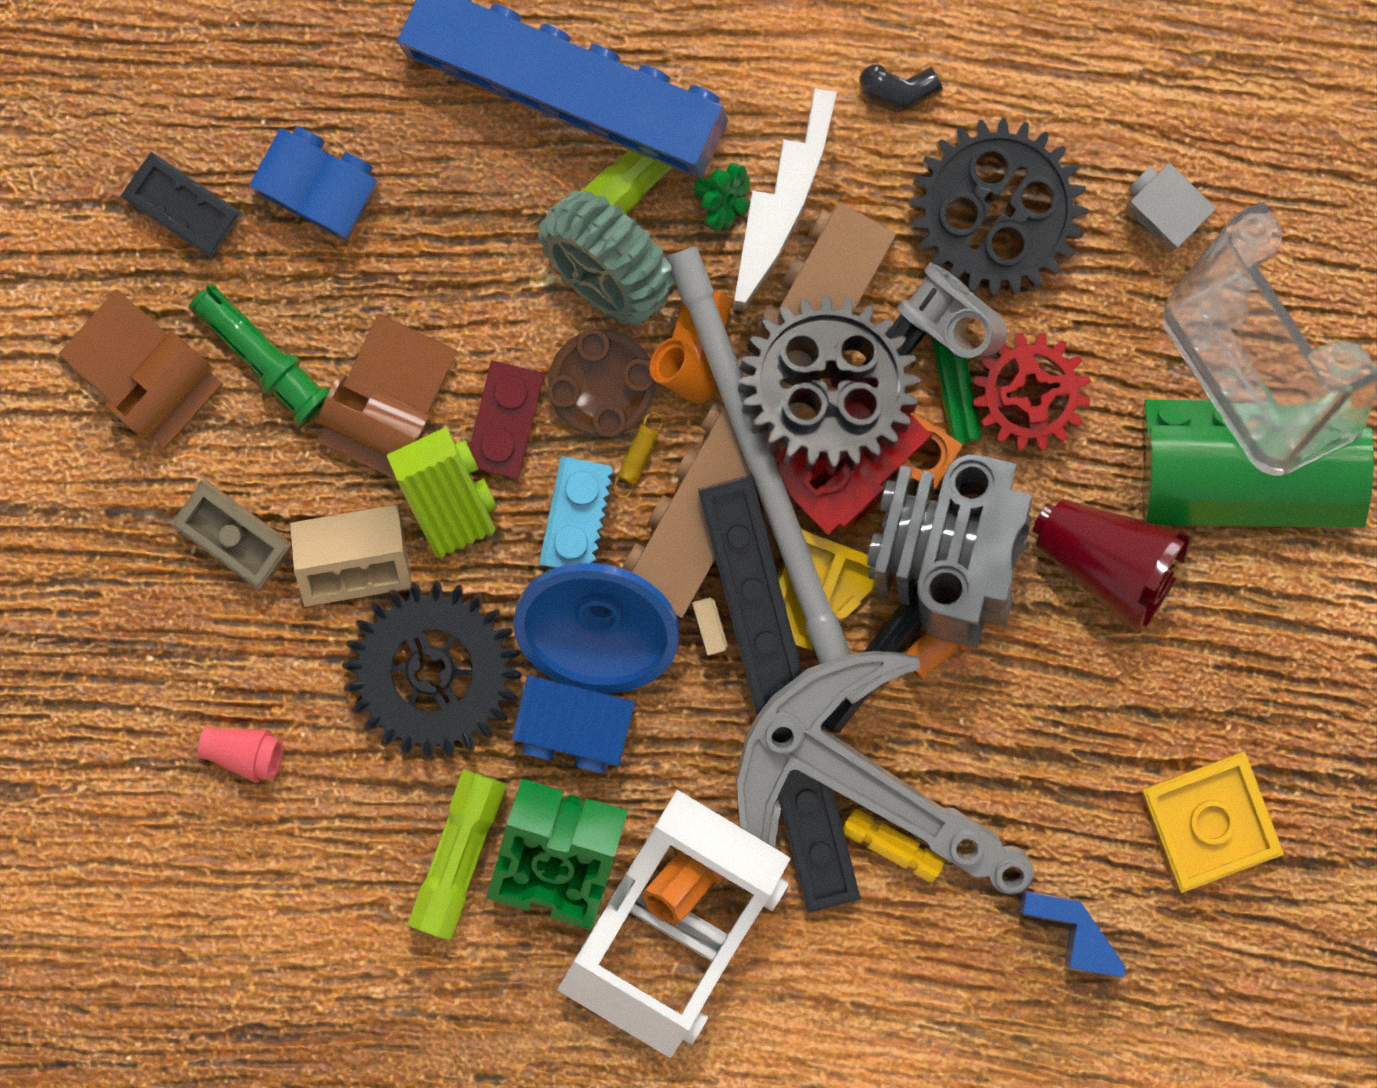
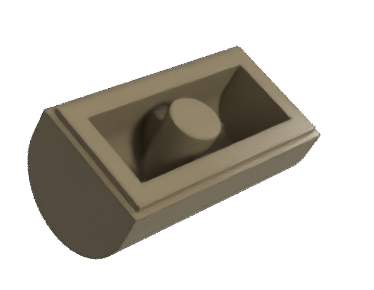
(232, 534)

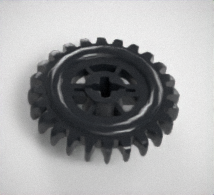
(458, 717)

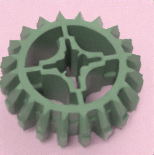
(606, 257)

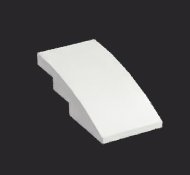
(776, 215)

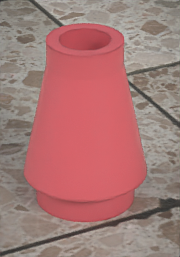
(243, 751)

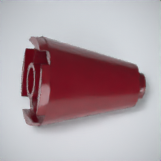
(1113, 557)

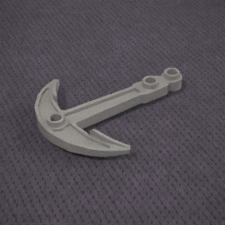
(819, 754)

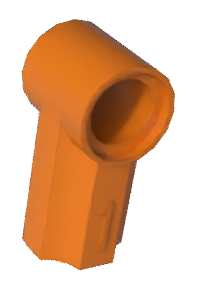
(681, 361)
(679, 888)

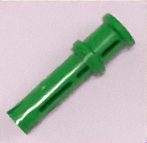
(277, 371)

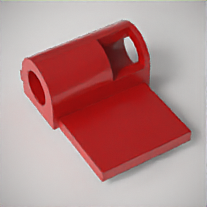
(848, 495)

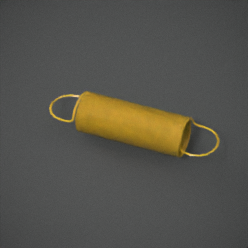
(638, 455)

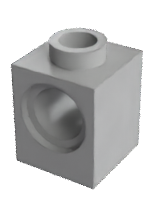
(1168, 206)

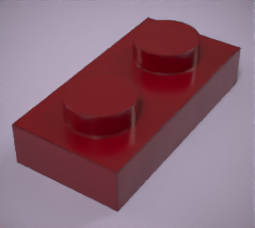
(505, 419)

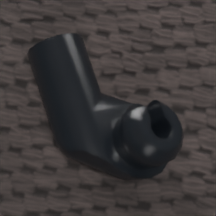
(895, 92)

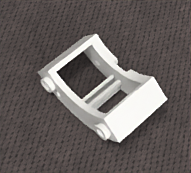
(719, 847)

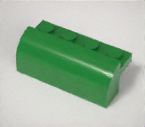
(1205, 479)

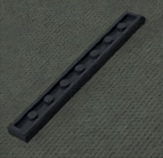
(769, 665)

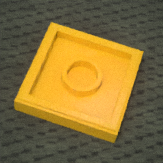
(1212, 822)

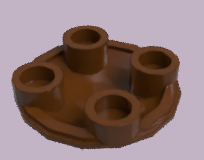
(601, 383)

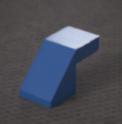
(1086, 944)

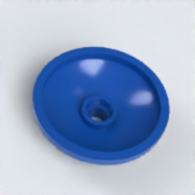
(596, 627)

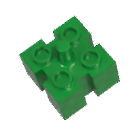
(556, 853)

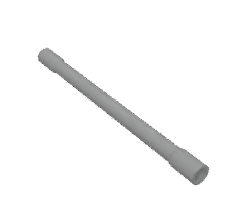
(698, 297)

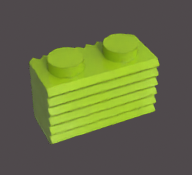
(442, 492)

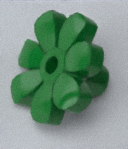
(723, 196)

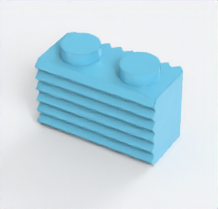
(576, 513)

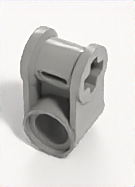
(945, 308)

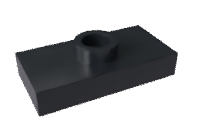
(181, 205)

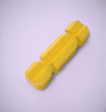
(893, 845)

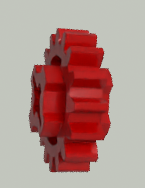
(1034, 416)

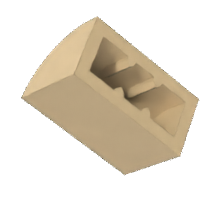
(350, 555)

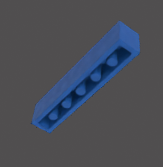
(567, 81)

